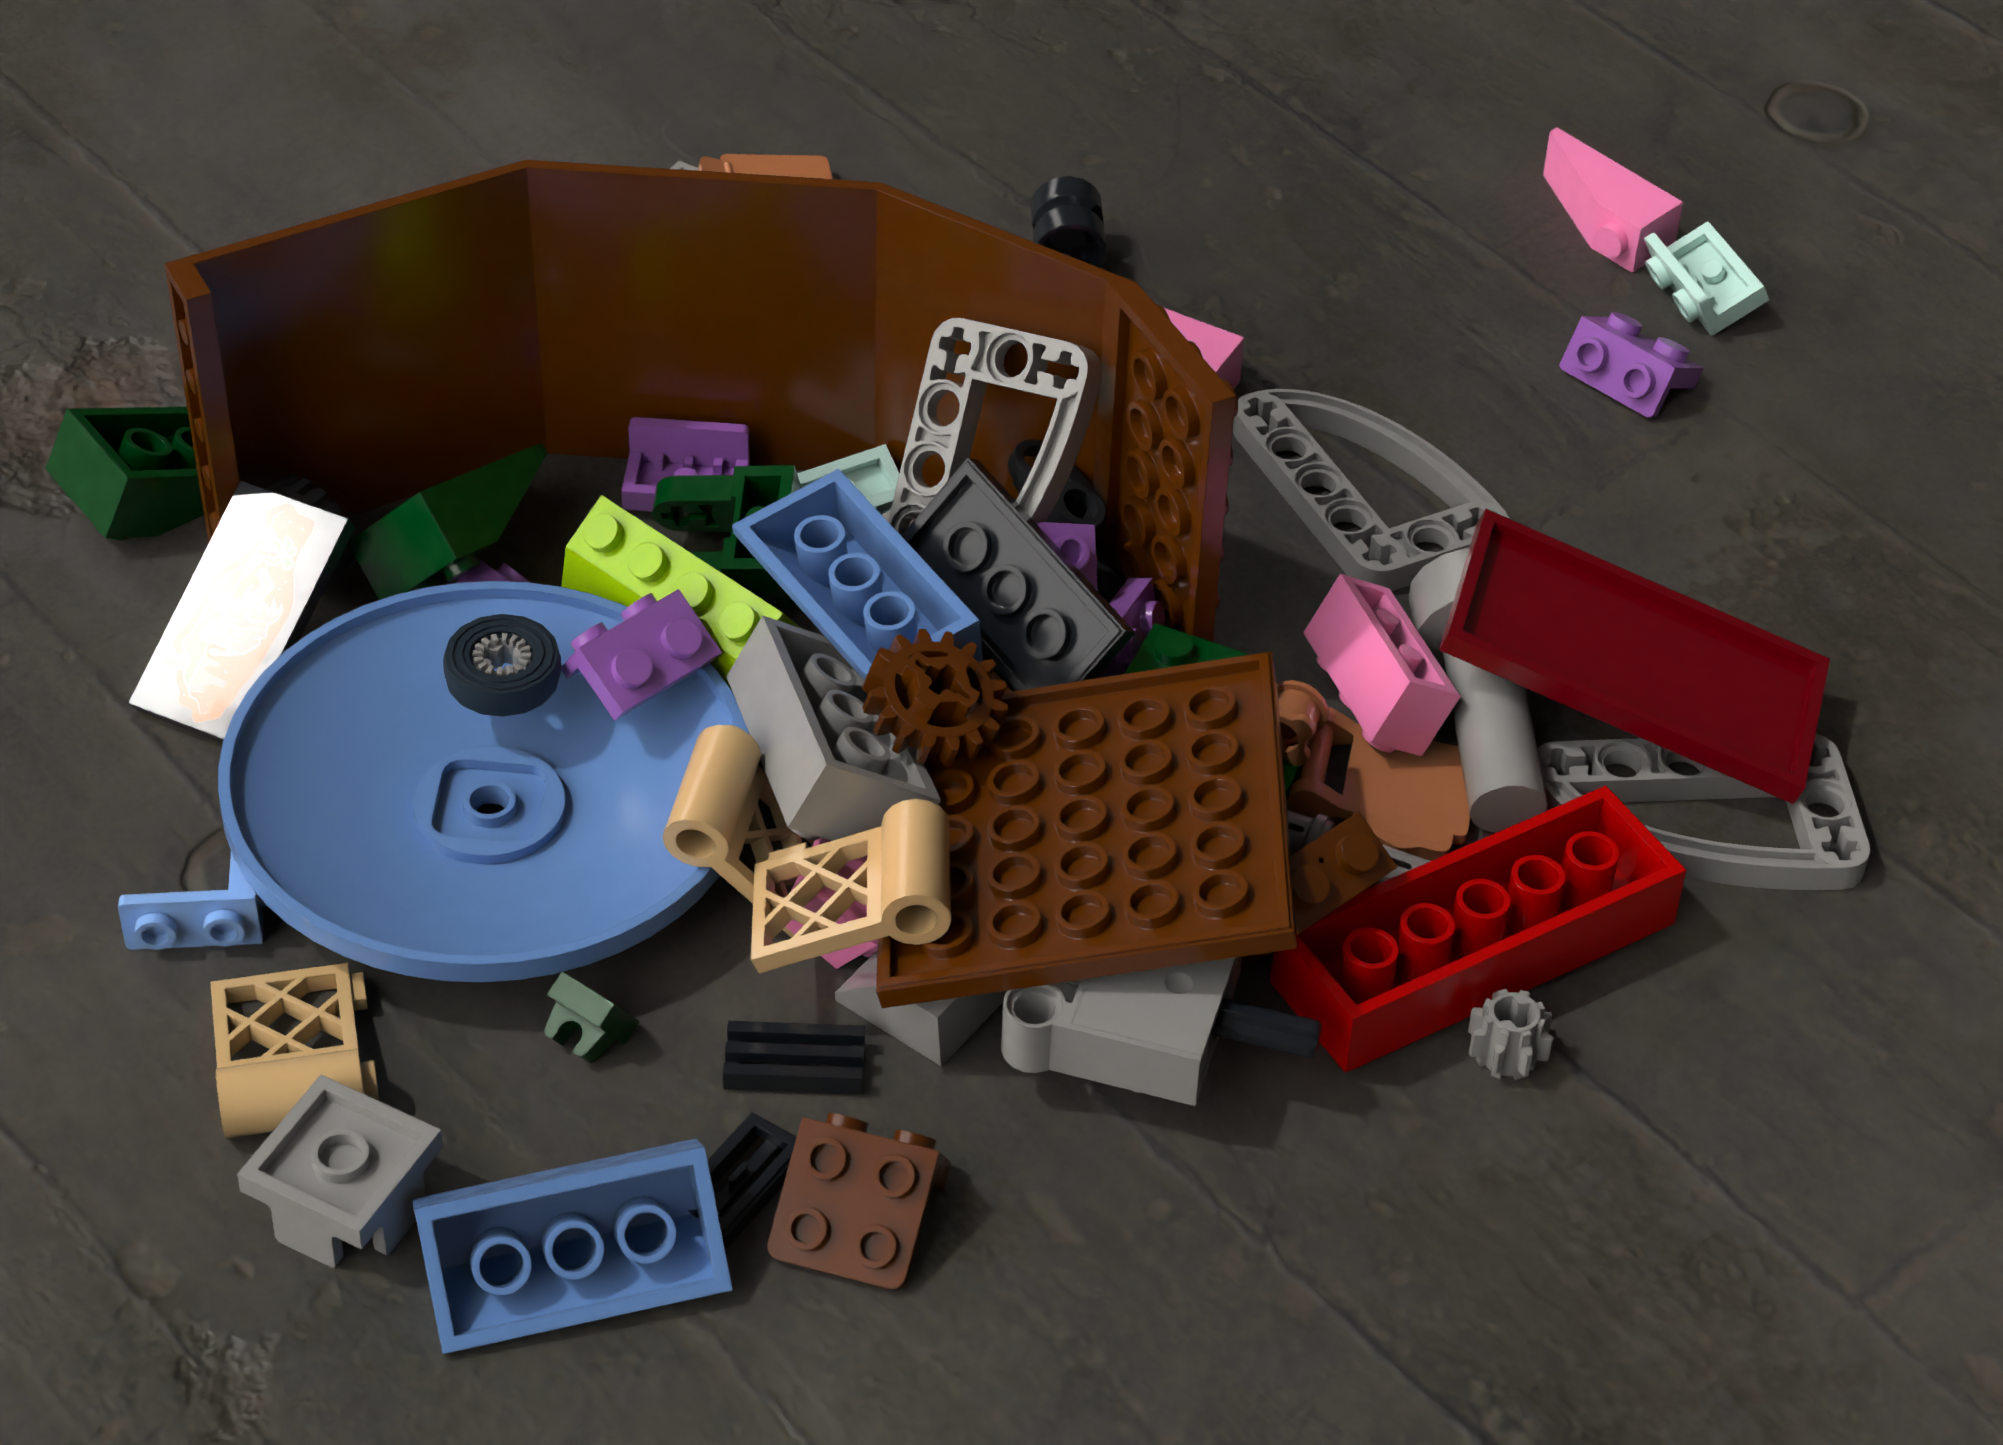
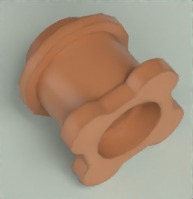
(1301, 716)

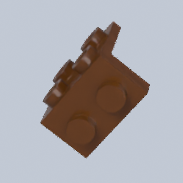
(855, 1200)

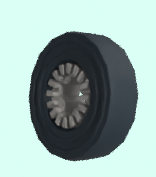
(486, 646)

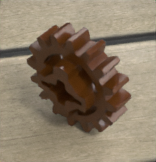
(934, 697)

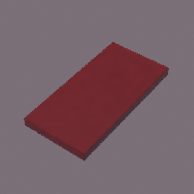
(1637, 656)

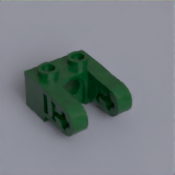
(715, 504)

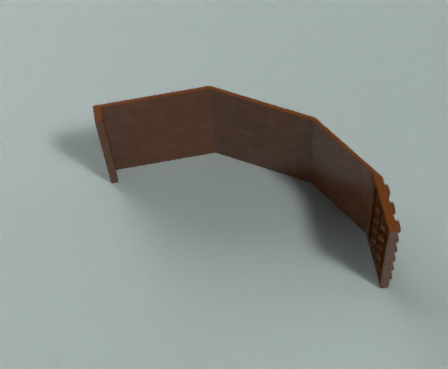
(600, 294)

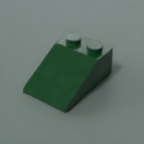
(128, 468)
(444, 526)

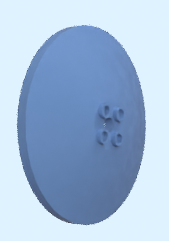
(363, 780)

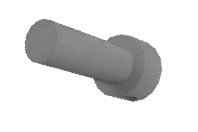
(1490, 717)

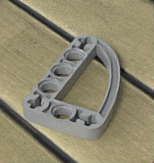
(983, 366)
(1391, 550)
(1713, 861)

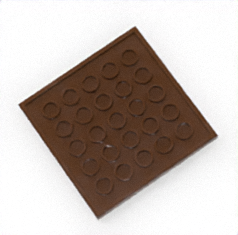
(1111, 835)

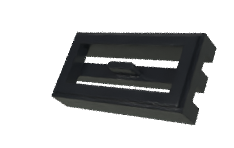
(795, 1048)
(763, 1188)

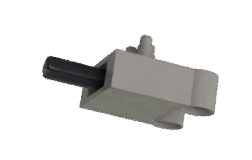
(1145, 1028)

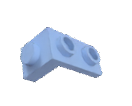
(194, 917)

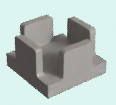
(341, 1172)

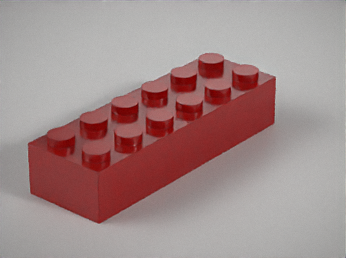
(1479, 923)

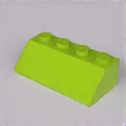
(627, 559)

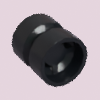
(1070, 219)

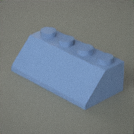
(853, 572)
(571, 1245)

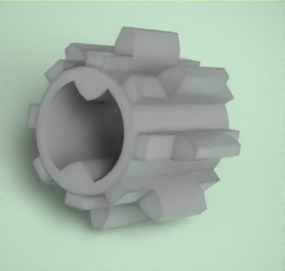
(1510, 1034)

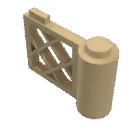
(721, 812)
(900, 883)
(264, 1089)

